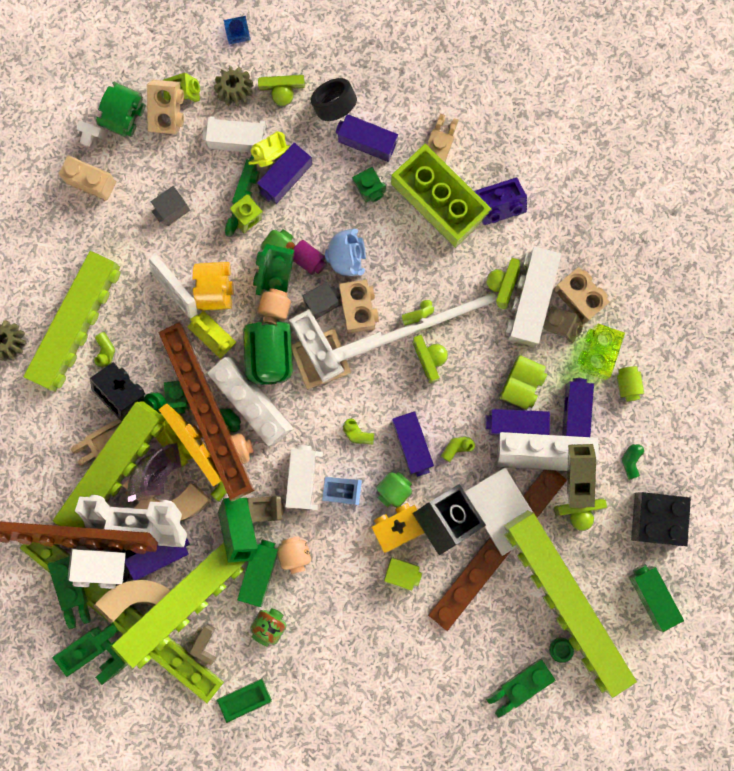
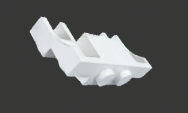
(159, 520)

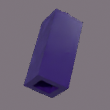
(367, 137)
(284, 174)
(578, 408)
(518, 422)
(413, 444)
(144, 564)

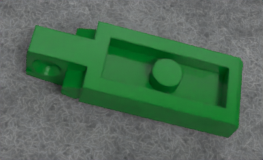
(84, 649)

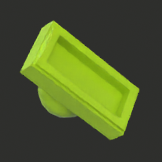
(281, 87)
(504, 282)
(430, 357)
(580, 518)

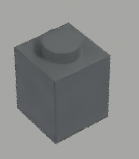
(169, 206)
(322, 299)

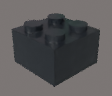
(449, 519)
(661, 519)

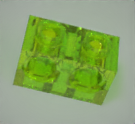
(606, 354)

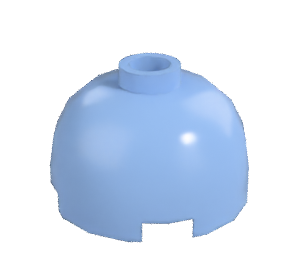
(345, 253)

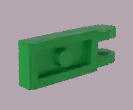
(67, 594)
(522, 687)

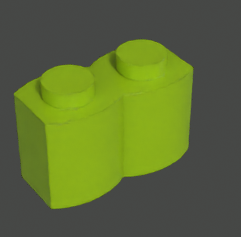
(522, 383)

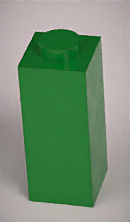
(237, 530)
(258, 574)
(655, 597)

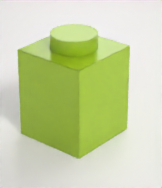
(402, 574)

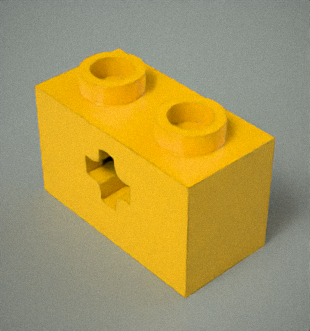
(391, 539)

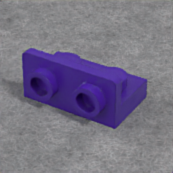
(504, 199)

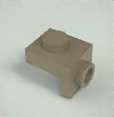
(563, 324)
(266, 508)
(201, 640)

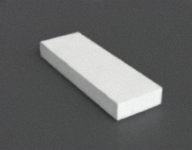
(173, 286)
(314, 344)

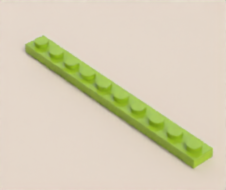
(171, 656)

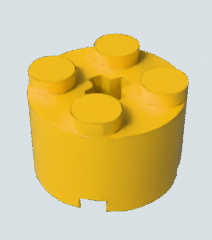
(213, 286)

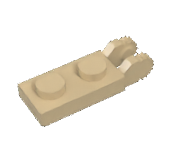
(440, 141)
(96, 442)

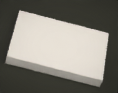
(498, 503)

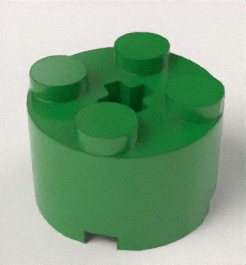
(119, 109)

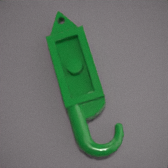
(248, 177)

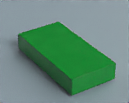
(244, 700)

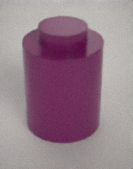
(309, 258)

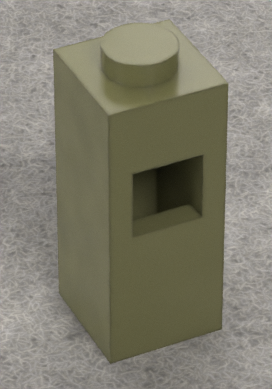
(581, 475)

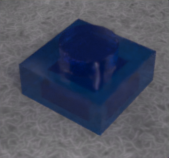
(237, 30)

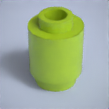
(630, 383)

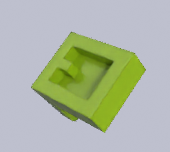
(188, 84)
(247, 213)

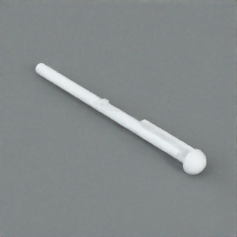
(376, 340)

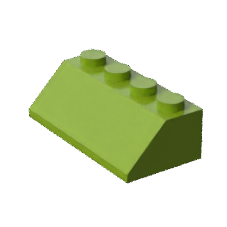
(439, 195)

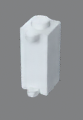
(233, 134)
(301, 477)

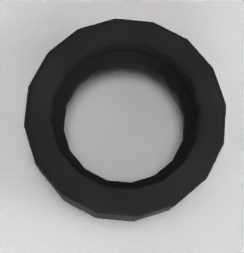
(337, 108)

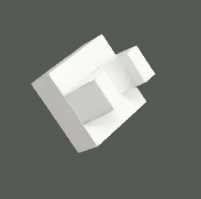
(90, 134)

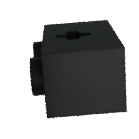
(116, 390)

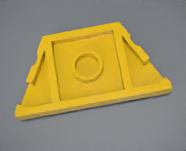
(190, 438)

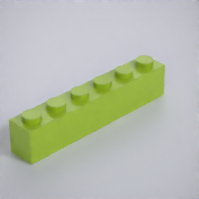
(73, 321)
(114, 461)
(175, 608)

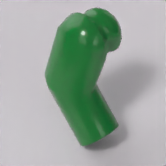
(231, 419)
(630, 459)

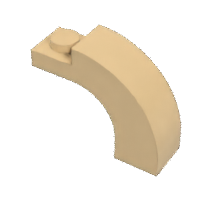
(189, 503)
(128, 594)

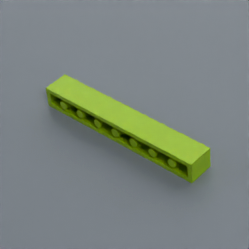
(569, 603)

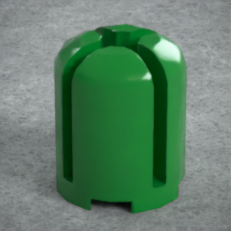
(267, 353)

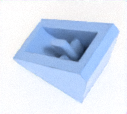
(342, 490)

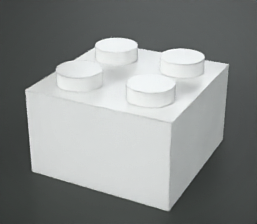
(96, 567)

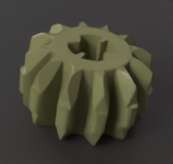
(225, 83)
(13, 335)

